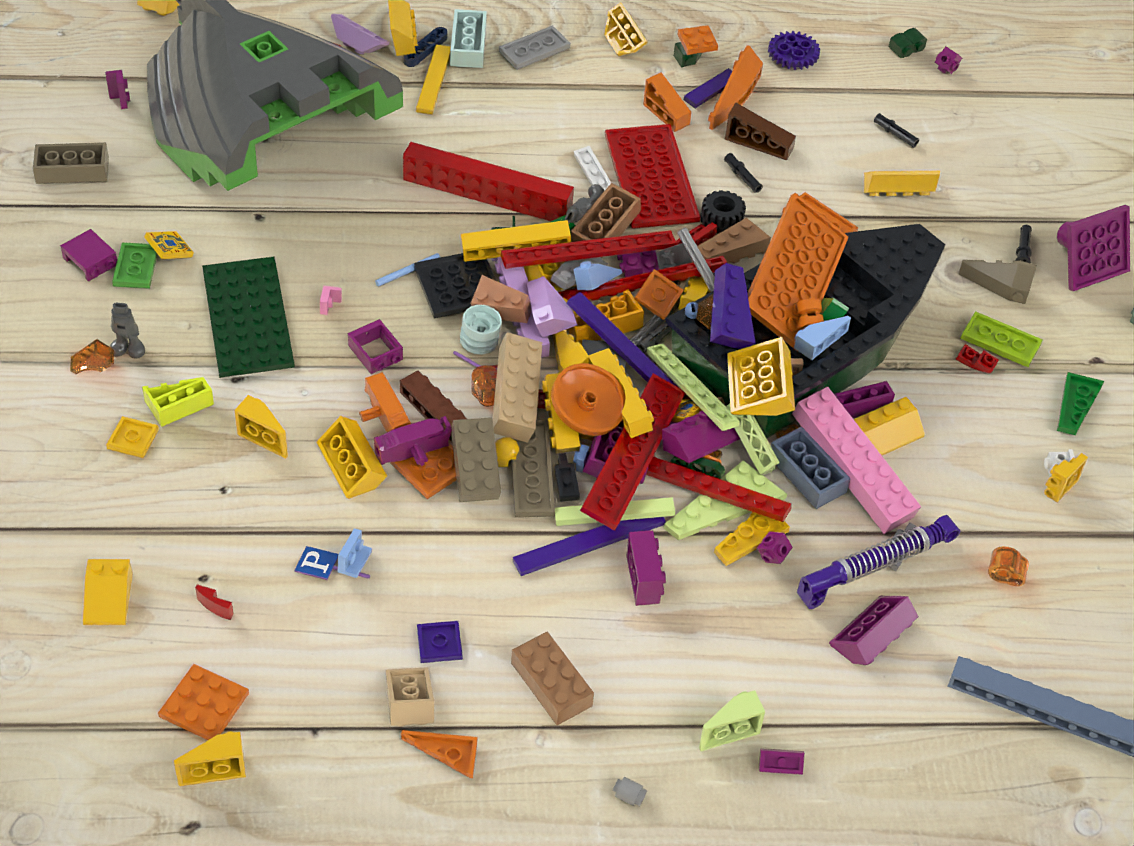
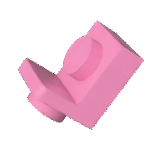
(328, 296)

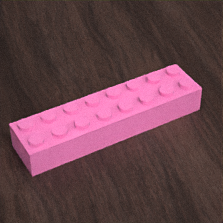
(870, 475)

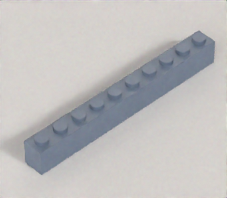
(1043, 705)

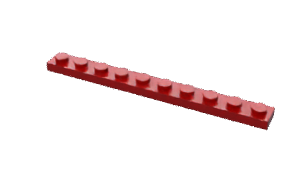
(587, 249)
(630, 283)

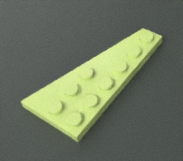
(709, 511)

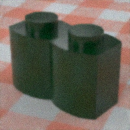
(907, 43)

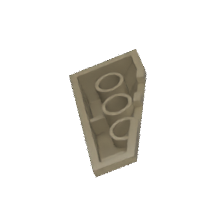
(1004, 279)

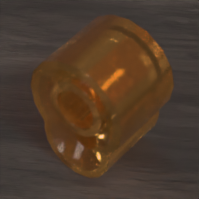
(484, 384)
(1008, 566)

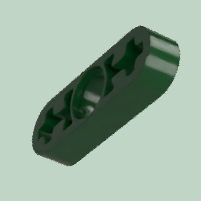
(708, 466)

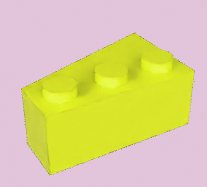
(178, 400)

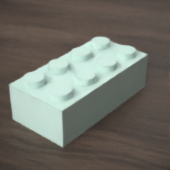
(468, 38)

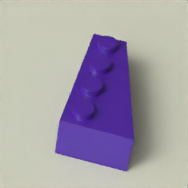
(731, 309)

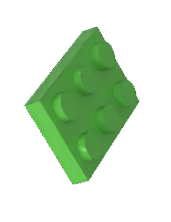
(135, 265)

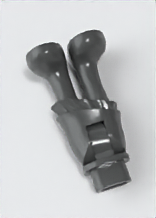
(583, 204)
(125, 327)

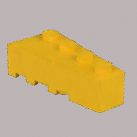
(564, 437)

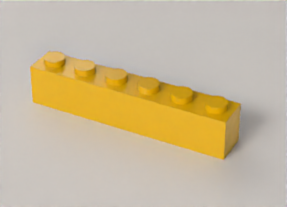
(491, 242)

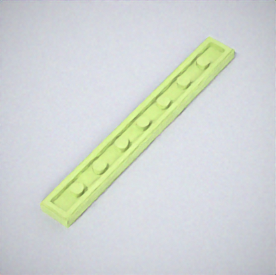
(693, 387)

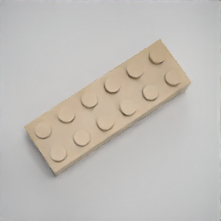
(517, 387)

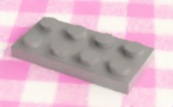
(534, 47)

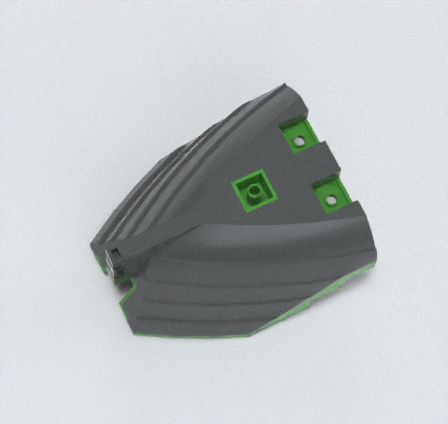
(235, 71)

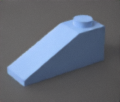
(591, 276)
(819, 336)

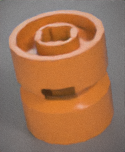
(810, 312)

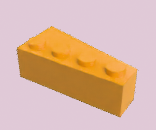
(621, 311)

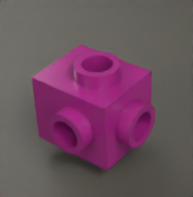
(948, 60)
(774, 547)

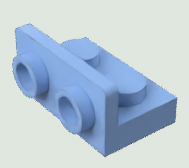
(353, 555)

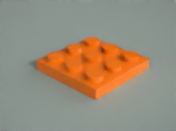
(433, 475)
(203, 702)

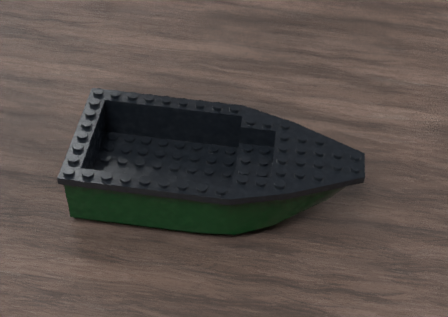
(876, 278)

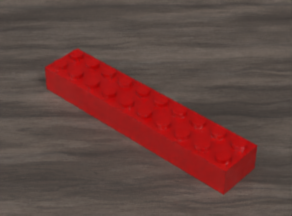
(486, 182)

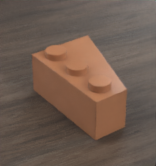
(509, 302)

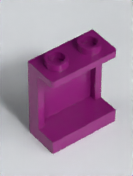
(89, 254)

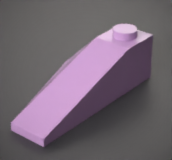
(549, 308)

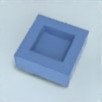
(580, 458)

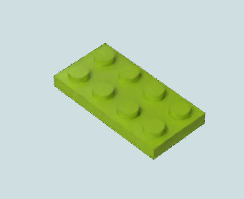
(1001, 339)

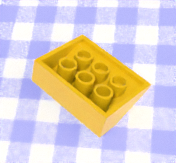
(761, 379)

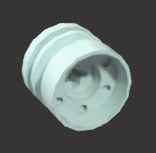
(480, 329)

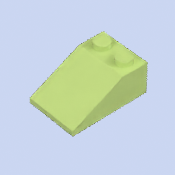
(735, 721)

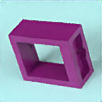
(375, 330)

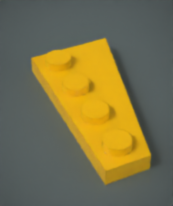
(747, 537)

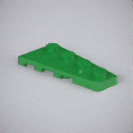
(1076, 401)

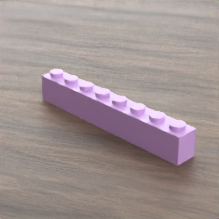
(517, 279)

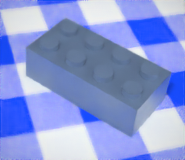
(810, 468)

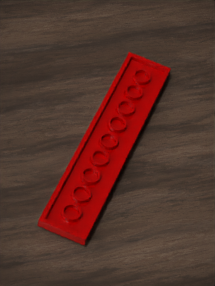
(631, 456)

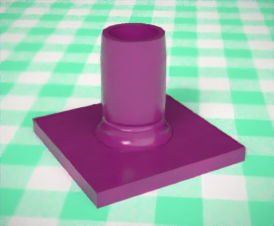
(1097, 247)

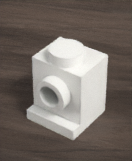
(1056, 458)

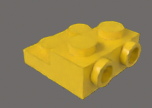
(1064, 477)

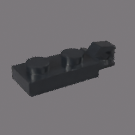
(566, 479)

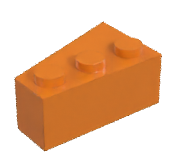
(665, 102)

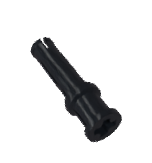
(1024, 251)

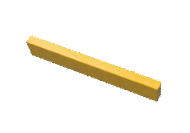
(433, 80)

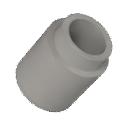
(629, 791)

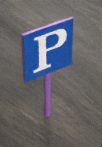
(319, 563)

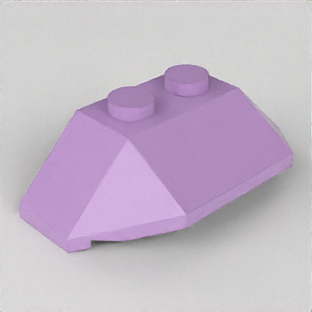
(356, 36)

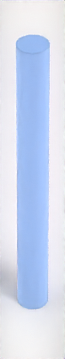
(397, 274)

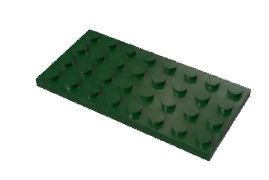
(247, 317)

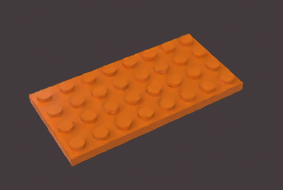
(795, 267)

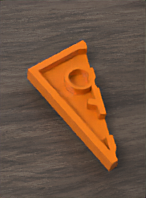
(452, 750)

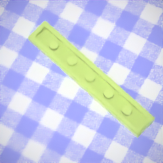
(636, 510)

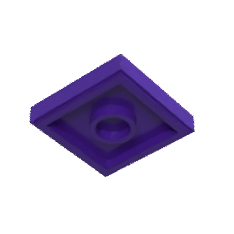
(439, 641)

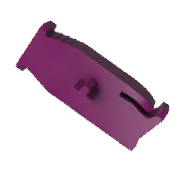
(412, 441)

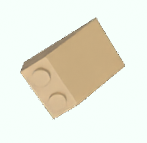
(410, 696)

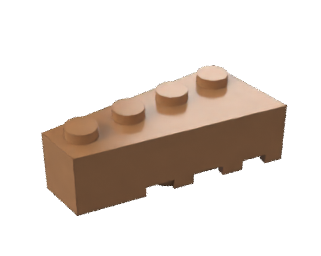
(736, 242)

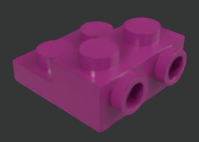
(638, 263)

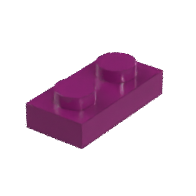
(781, 761)

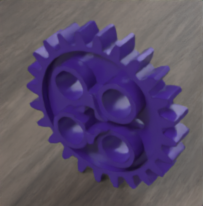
(794, 50)

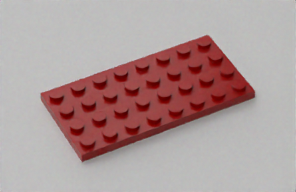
(653, 170)

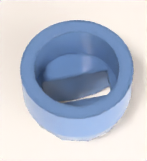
(688, 310)

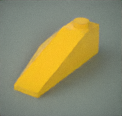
(568, 351)

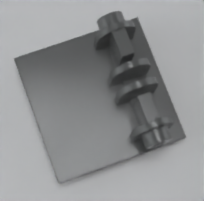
(673, 257)

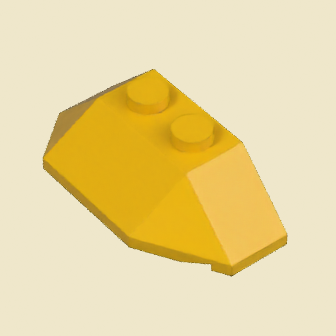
(623, 31)

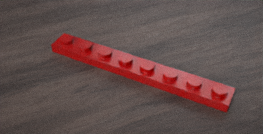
(719, 489)

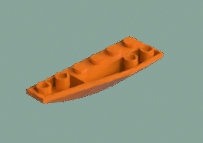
(739, 87)

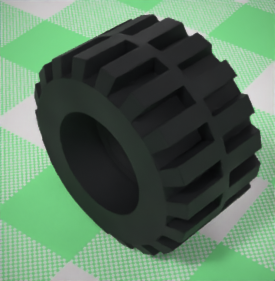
(722, 209)

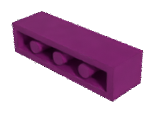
(866, 398)

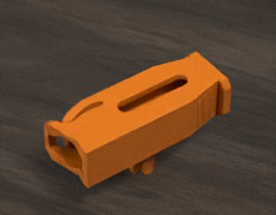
(384, 403)

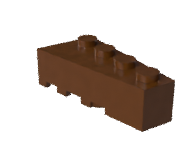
(758, 133)

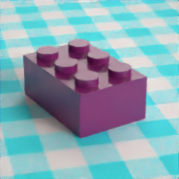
(645, 567)

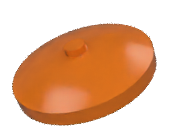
(588, 399)

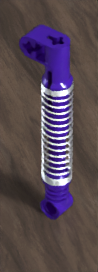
(814, 586)

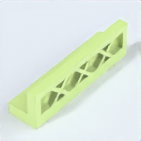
(756, 443)

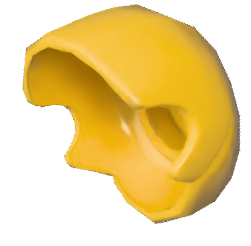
(506, 450)

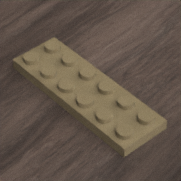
(534, 475)

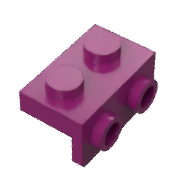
(116, 87)

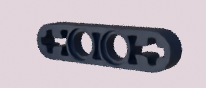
(437, 35)

